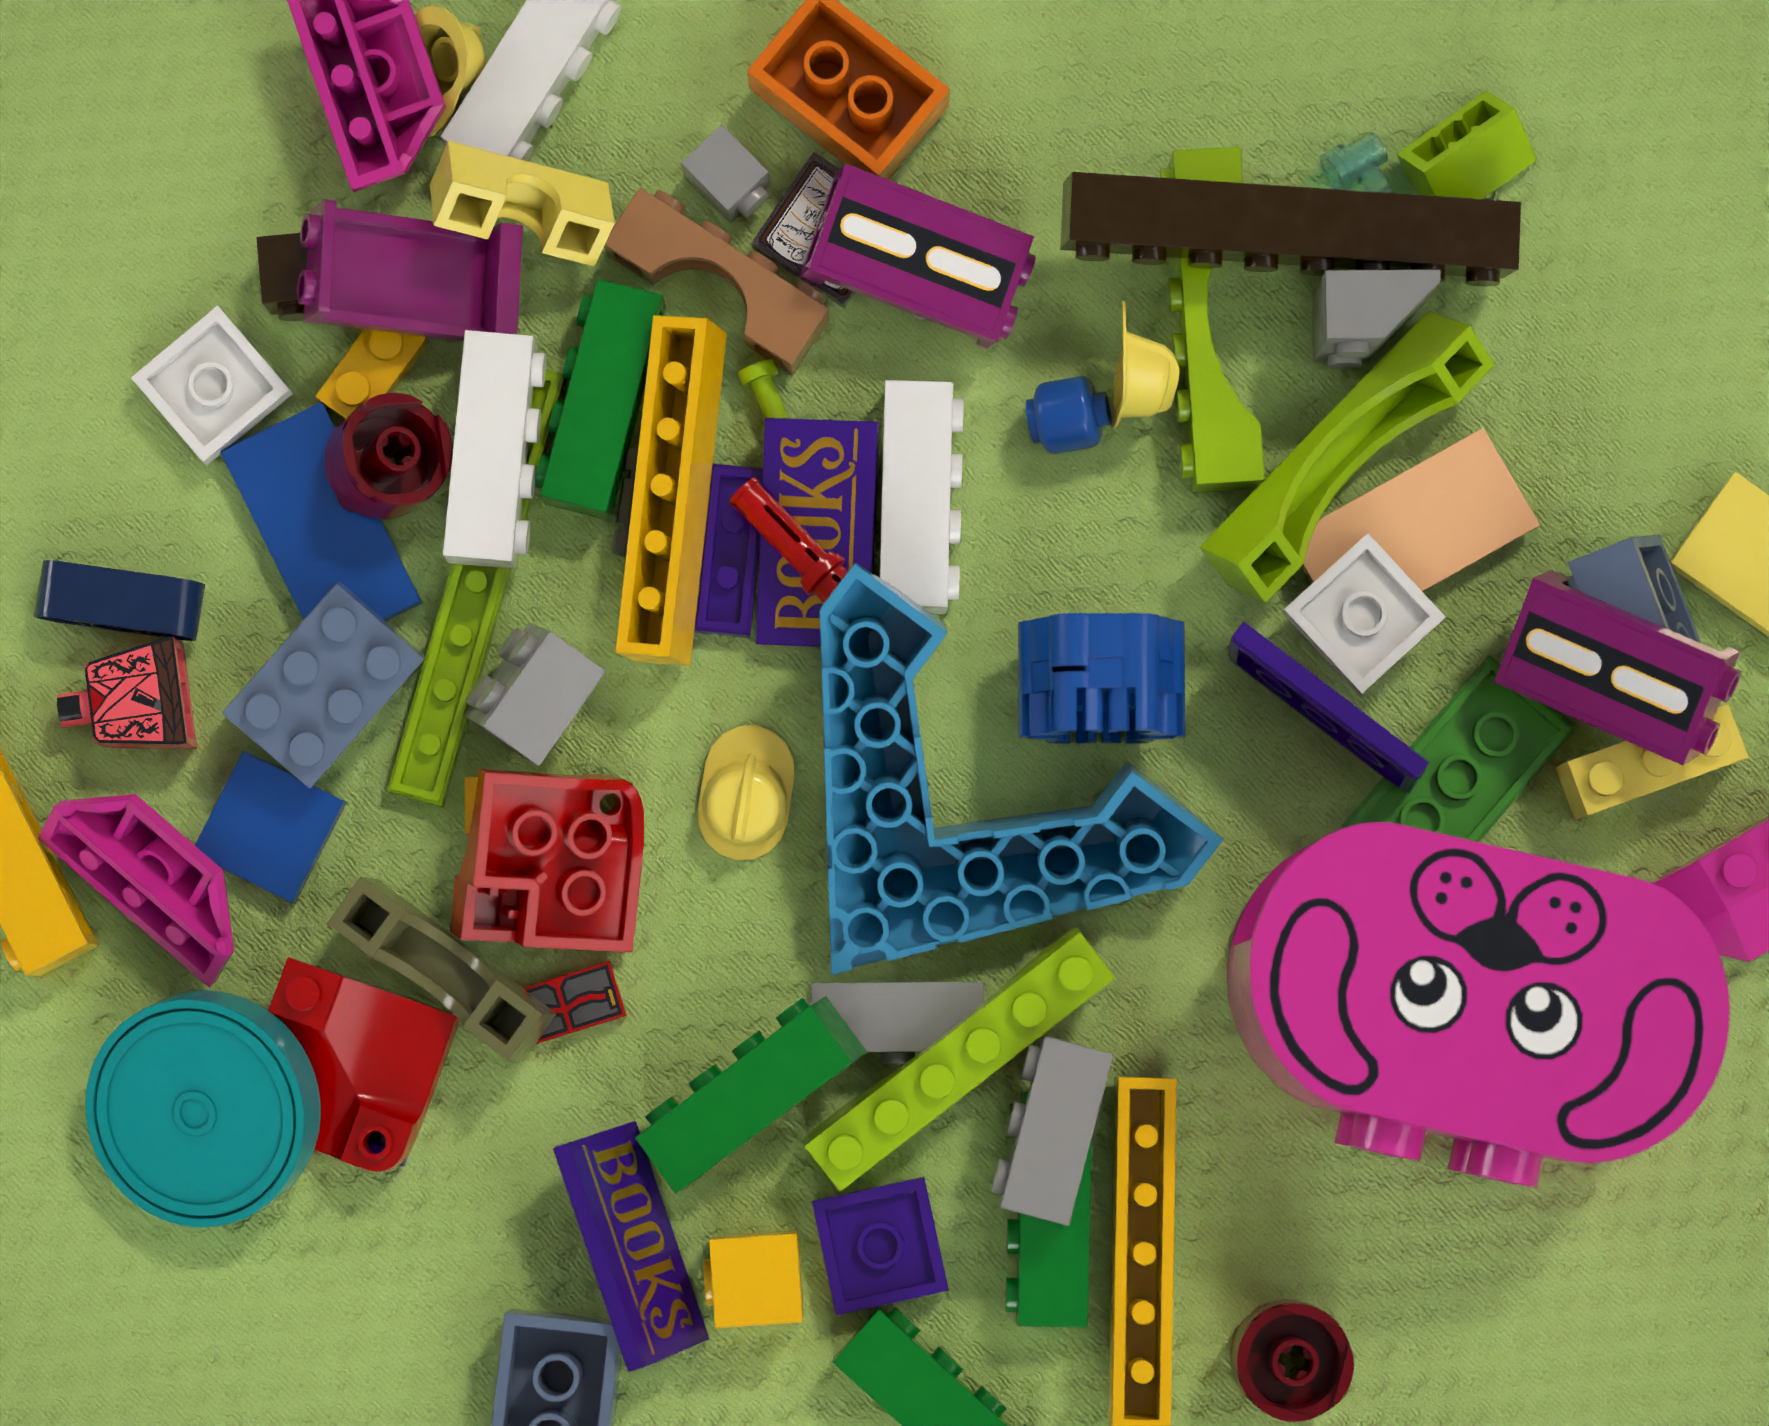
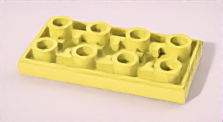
(1730, 551)

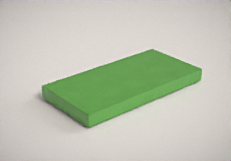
(1480, 758)

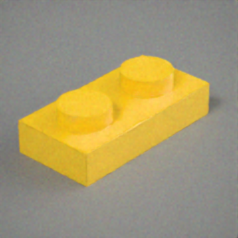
(370, 369)

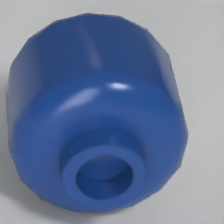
(1067, 415)

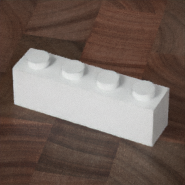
(528, 74)
(492, 450)
(917, 491)

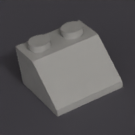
(1363, 310)

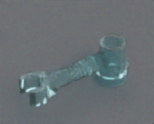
(1357, 165)

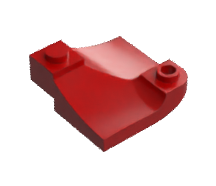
(550, 863)
(370, 1057)

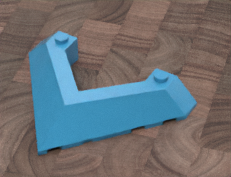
(914, 886)

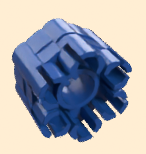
(1101, 678)

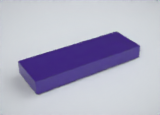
(728, 558)

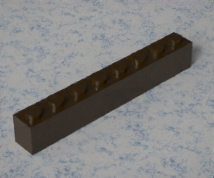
(1287, 227)

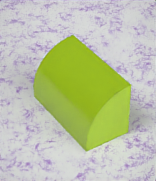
(1469, 151)

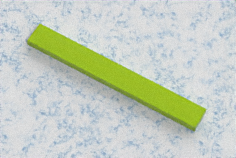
(458, 654)

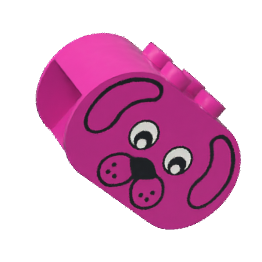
(1478, 1000)

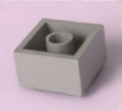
(532, 692)

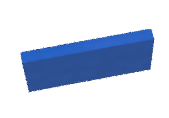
(305, 525)

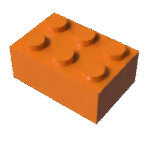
(848, 87)

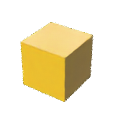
(754, 1279)

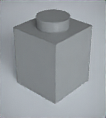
(727, 175)

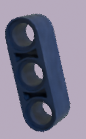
(119, 600)

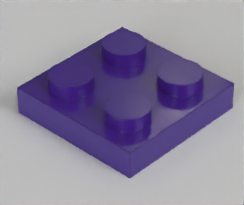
(880, 1245)

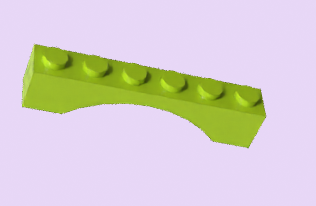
(1222, 434)
(1273, 526)
(959, 1060)

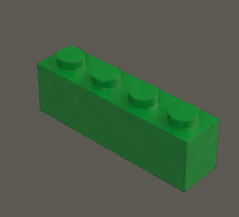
(601, 400)
(750, 1093)
(1051, 1263)
(910, 1380)

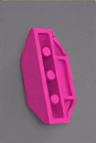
(370, 82)
(148, 876)
(1729, 891)

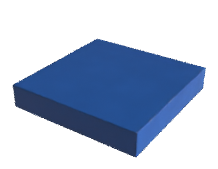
(269, 827)

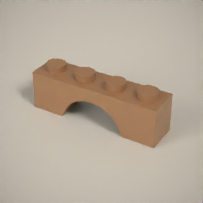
(659, 241)

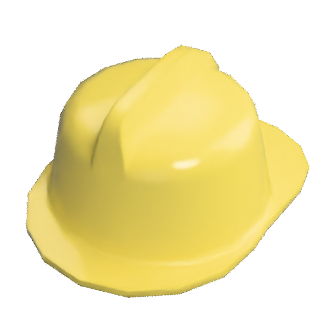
(454, 54)
(1143, 377)
(746, 792)

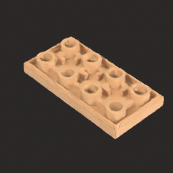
(1431, 515)

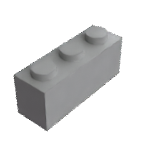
(900, 1015)
(1052, 1129)

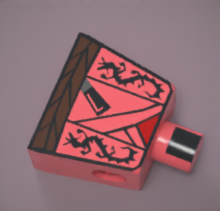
(135, 699)

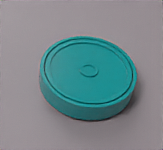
(203, 1108)

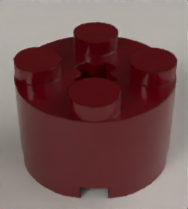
(406, 432)
(1307, 1389)

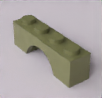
(426, 953)

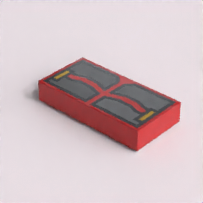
(580, 1000)

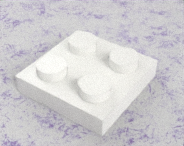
(211, 385)
(1363, 614)

